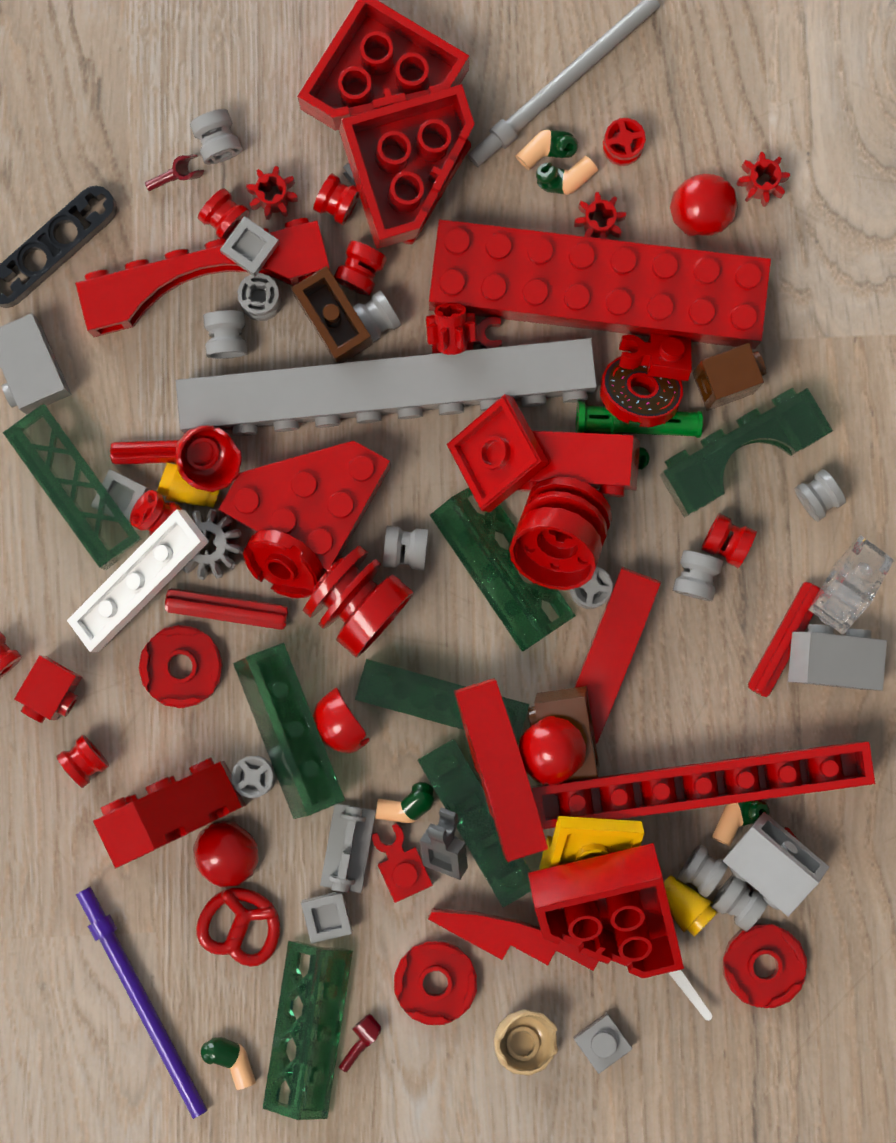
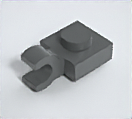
(442, 849)

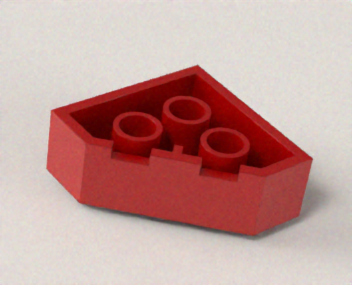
(377, 63)
(404, 158)
(310, 496)
(168, 812)
(610, 910)

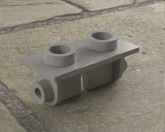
(347, 848)

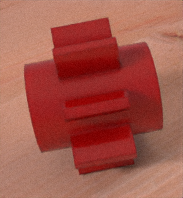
(757, 170)
(265, 184)
(607, 211)
(451, 328)

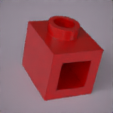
(48, 690)

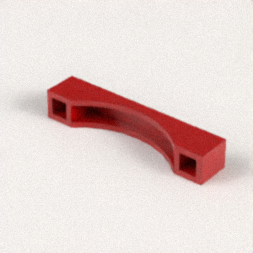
(121, 298)

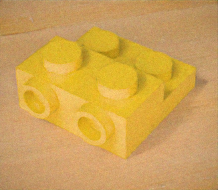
(589, 837)

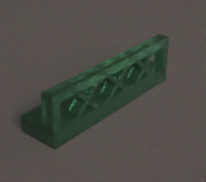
(60, 495)
(491, 568)
(314, 1032)

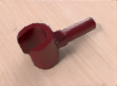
(178, 171)
(368, 1031)

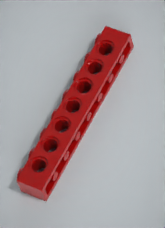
(708, 784)

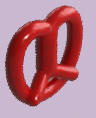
(240, 925)

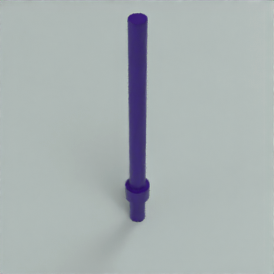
(102, 929)

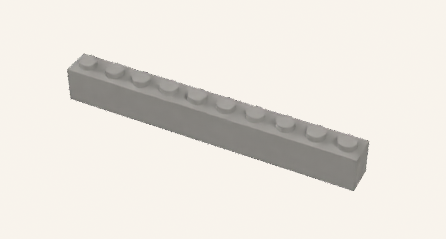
(387, 387)

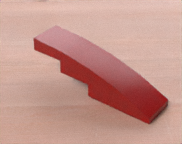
(616, 642)
(501, 769)
(497, 933)

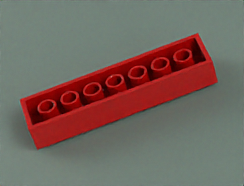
(600, 283)

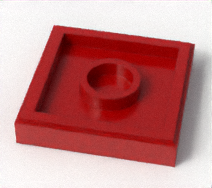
(497, 453)

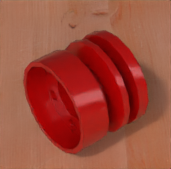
(561, 533)
(357, 600)

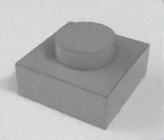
(249, 246)
(123, 491)
(326, 917)
(602, 1043)

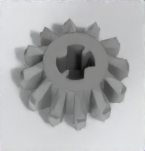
(221, 541)

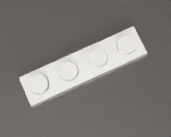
(137, 580)

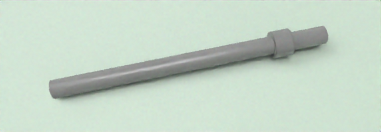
(504, 132)

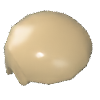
(525, 1042)

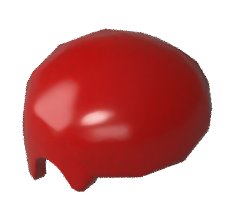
(704, 205)
(207, 458)
(338, 725)
(552, 750)
(225, 854)

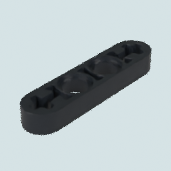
(55, 252)

